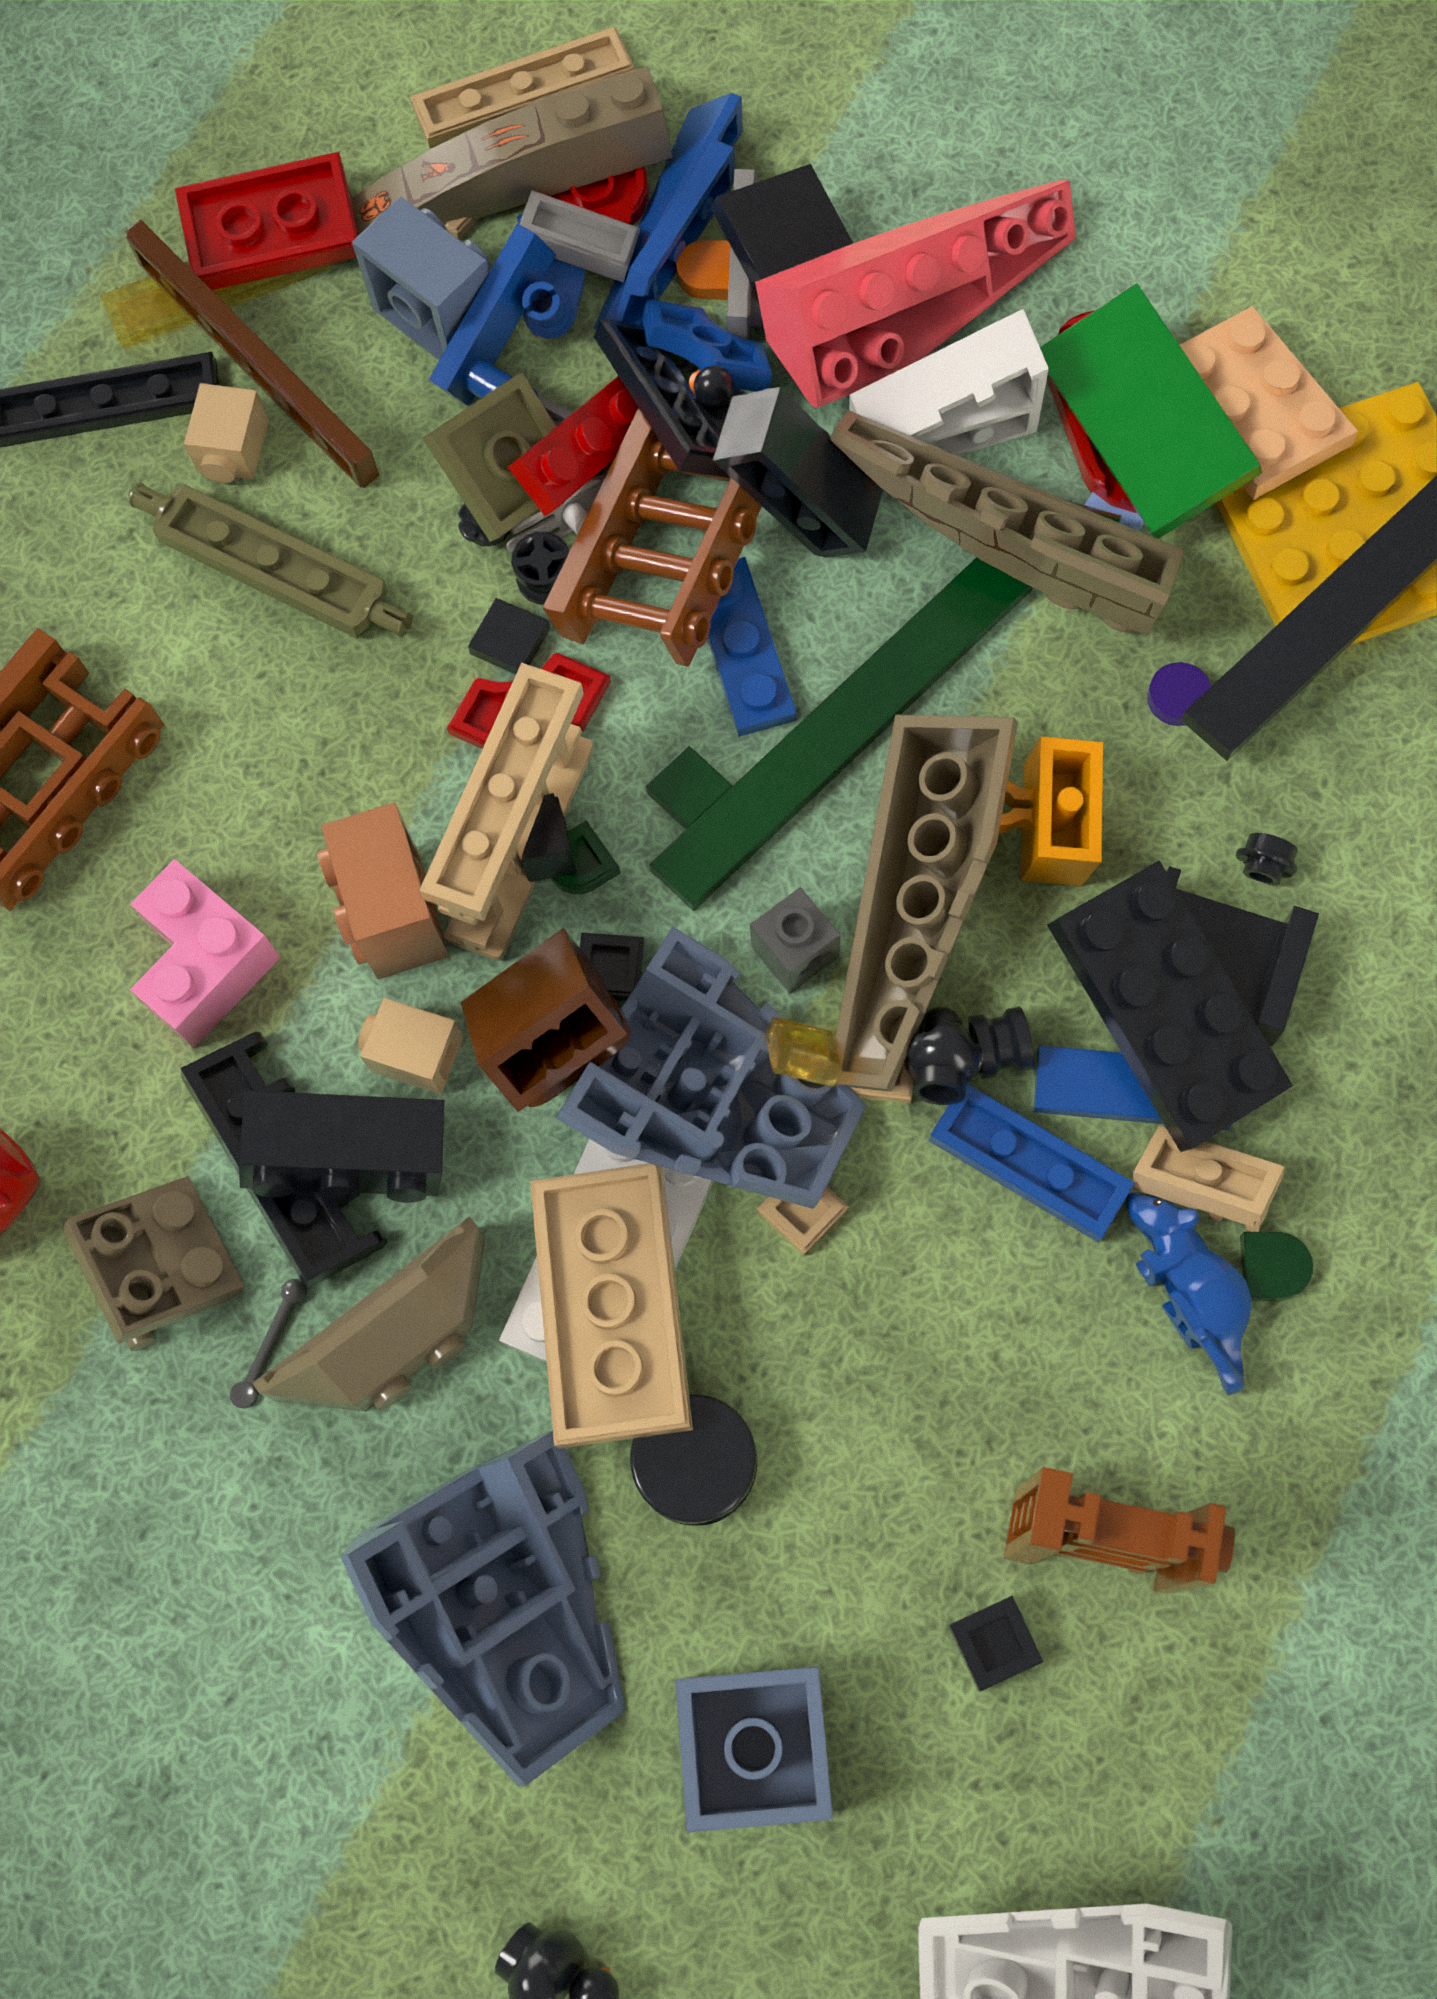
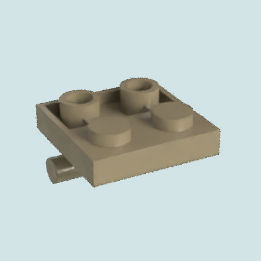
(152, 1260)

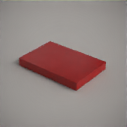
(268, 221)

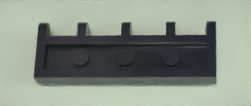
(304, 1223)

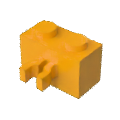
(1058, 811)

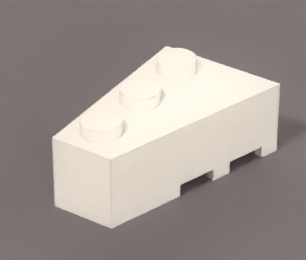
(966, 393)

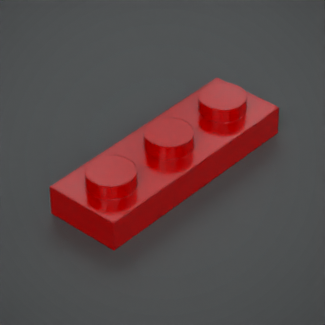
(576, 447)

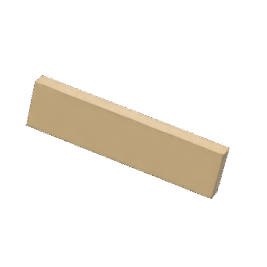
(508, 87)

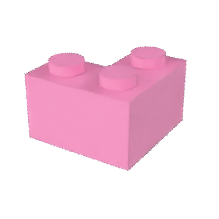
(210, 958)

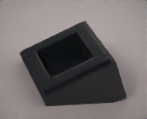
(548, 844)

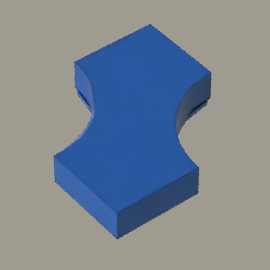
(701, 341)

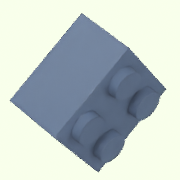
(419, 274)
(753, 1749)

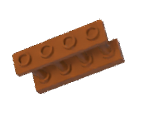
(606, 549)

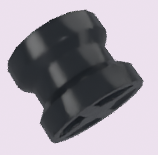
(538, 554)
(1003, 1041)

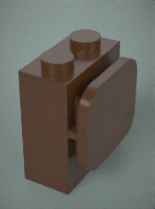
(544, 1022)

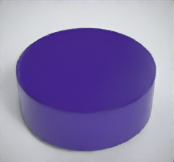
(1175, 690)

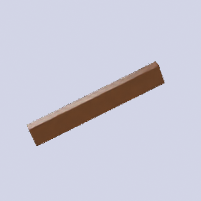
(252, 355)

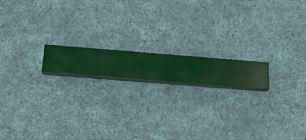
(836, 732)

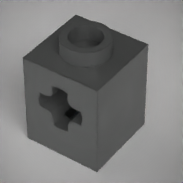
(795, 940)

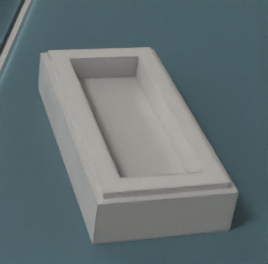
(581, 235)

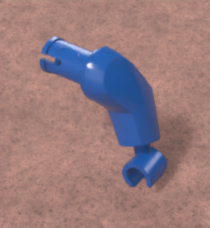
(555, 300)

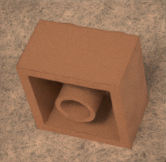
(378, 885)

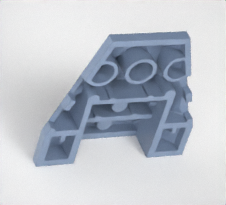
(701, 1088)

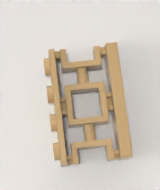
(526, 756)

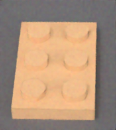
(1269, 399)

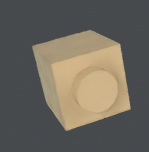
(226, 432)
(410, 1045)

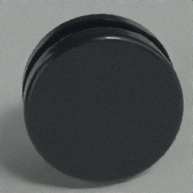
(697, 1472)

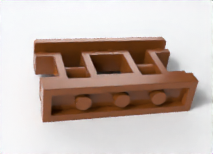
(79, 783)
(1178, 1546)

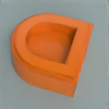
(705, 269)

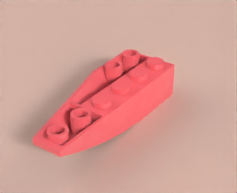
(907, 289)

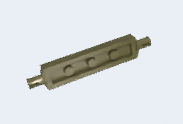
(270, 560)

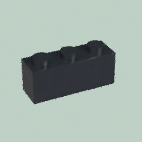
(798, 473)
(341, 1145)

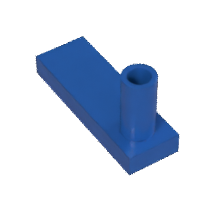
(470, 357)

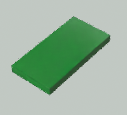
(1148, 412)

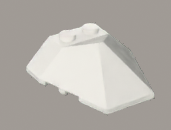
(1076, 1954)

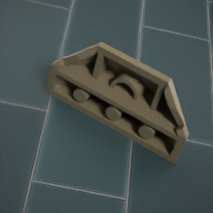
(389, 1333)

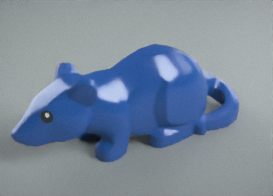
(1205, 1292)

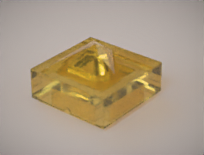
(803, 1051)

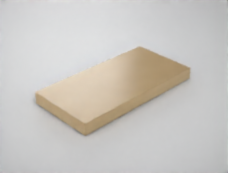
(610, 1306)

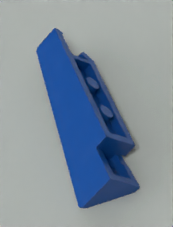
(679, 205)

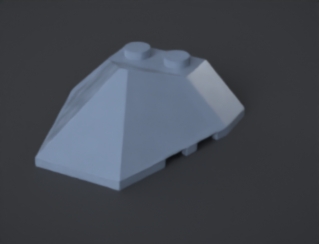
(497, 1605)

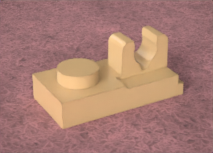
(1209, 1179)

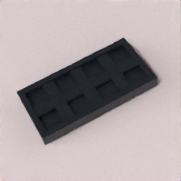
(1170, 1006)

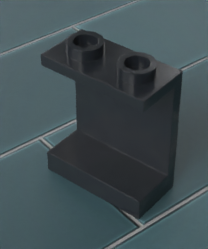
(1257, 953)

